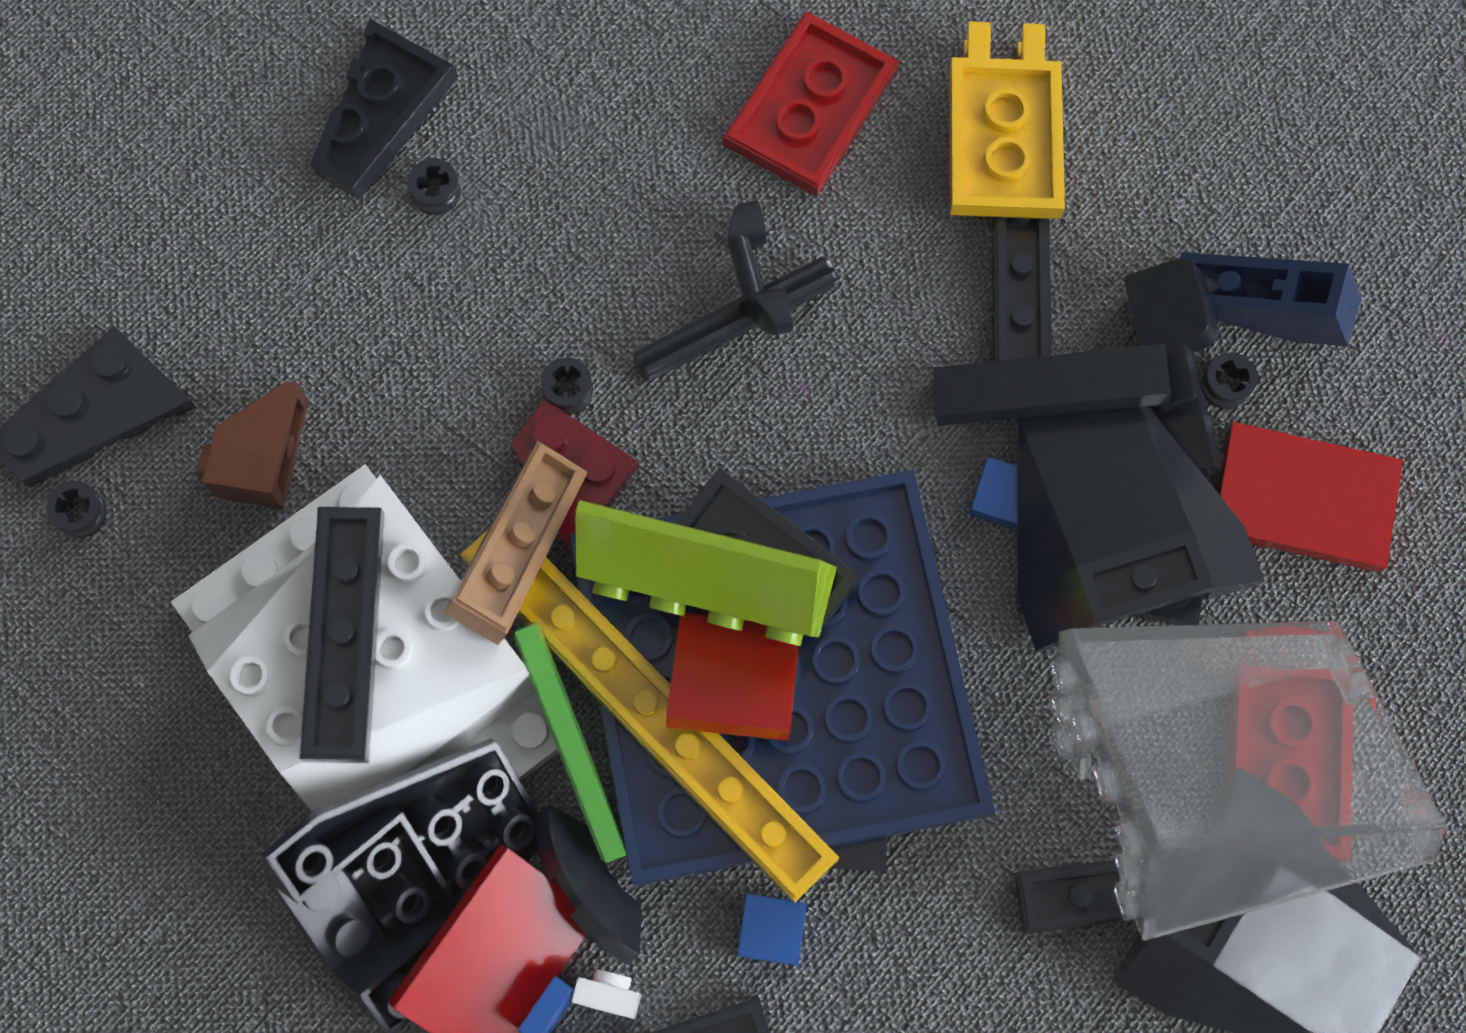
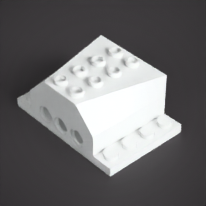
(433, 676)

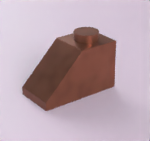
(256, 449)

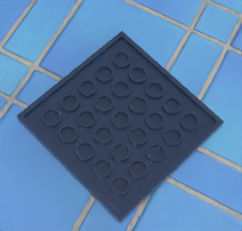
(877, 702)

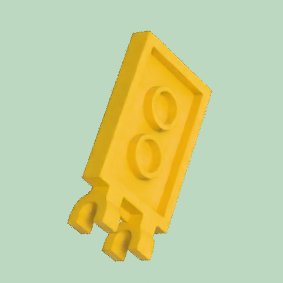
(1006, 129)

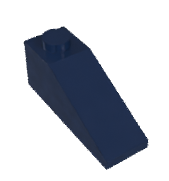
(1282, 296)

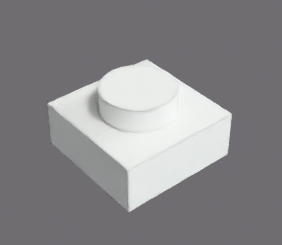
(608, 994)

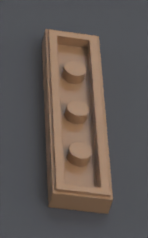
(516, 544)

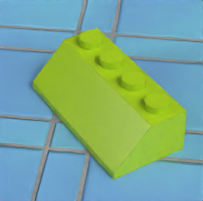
(702, 571)

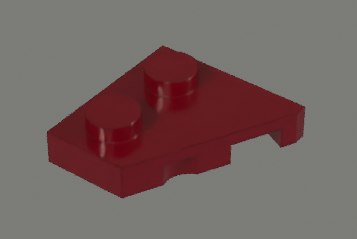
(606, 465)

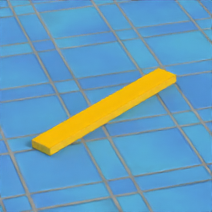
(696, 759)

